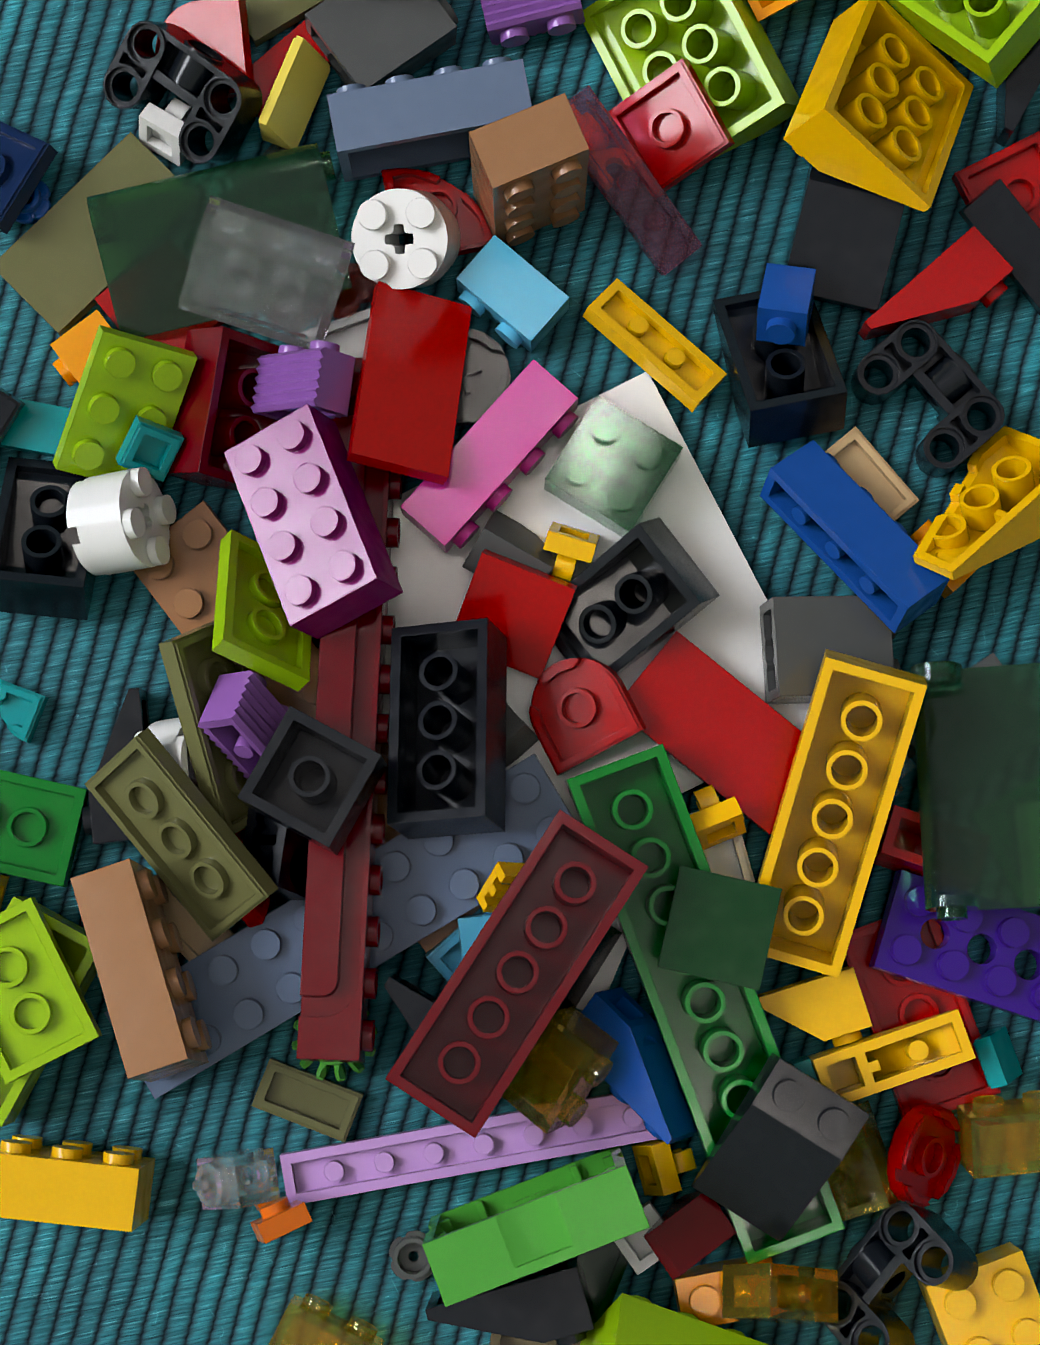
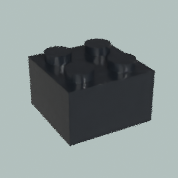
(313, 780)

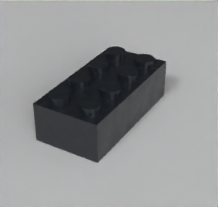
(447, 729)

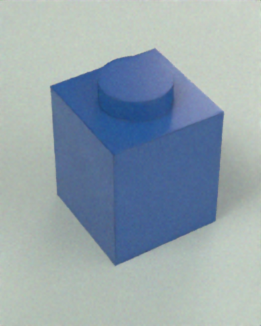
(785, 304)

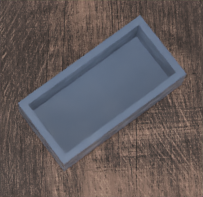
(422, 118)

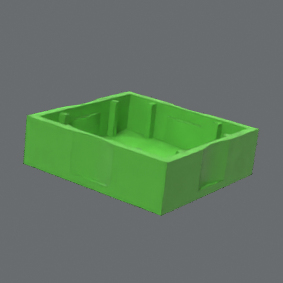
(533, 1225)

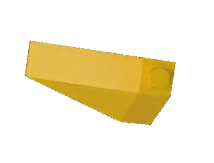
(990, 510)

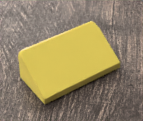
(293, 95)

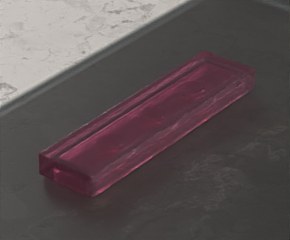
(632, 187)

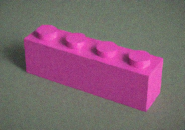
(491, 456)

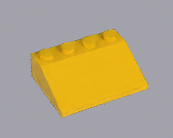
(880, 106)

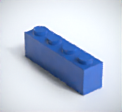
(852, 535)

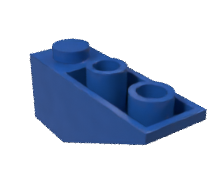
(641, 1066)

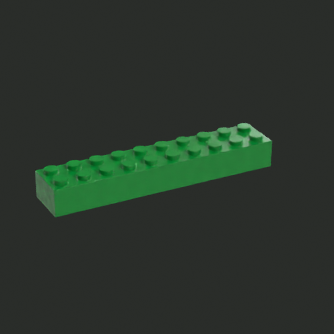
(708, 1026)

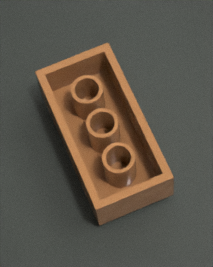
(530, 170)
(141, 970)

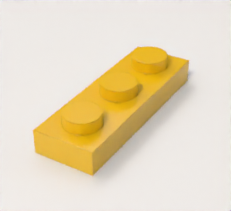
(654, 345)

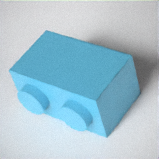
(511, 295)

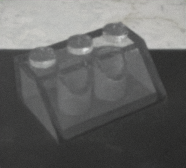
(264, 274)

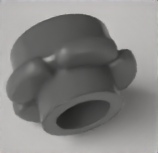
(401, 1263)

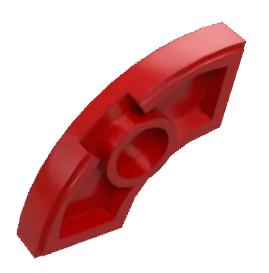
(470, 218)

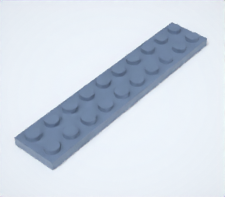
(255, 974)

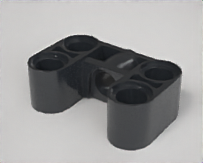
(194, 75)
(943, 381)
(885, 1262)

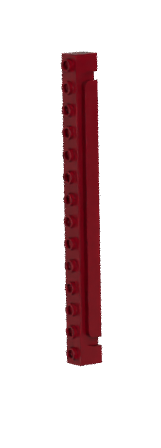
(342, 886)

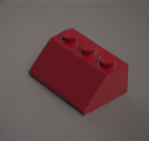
(218, 404)

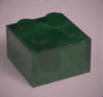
(612, 467)

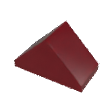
(688, 1232)

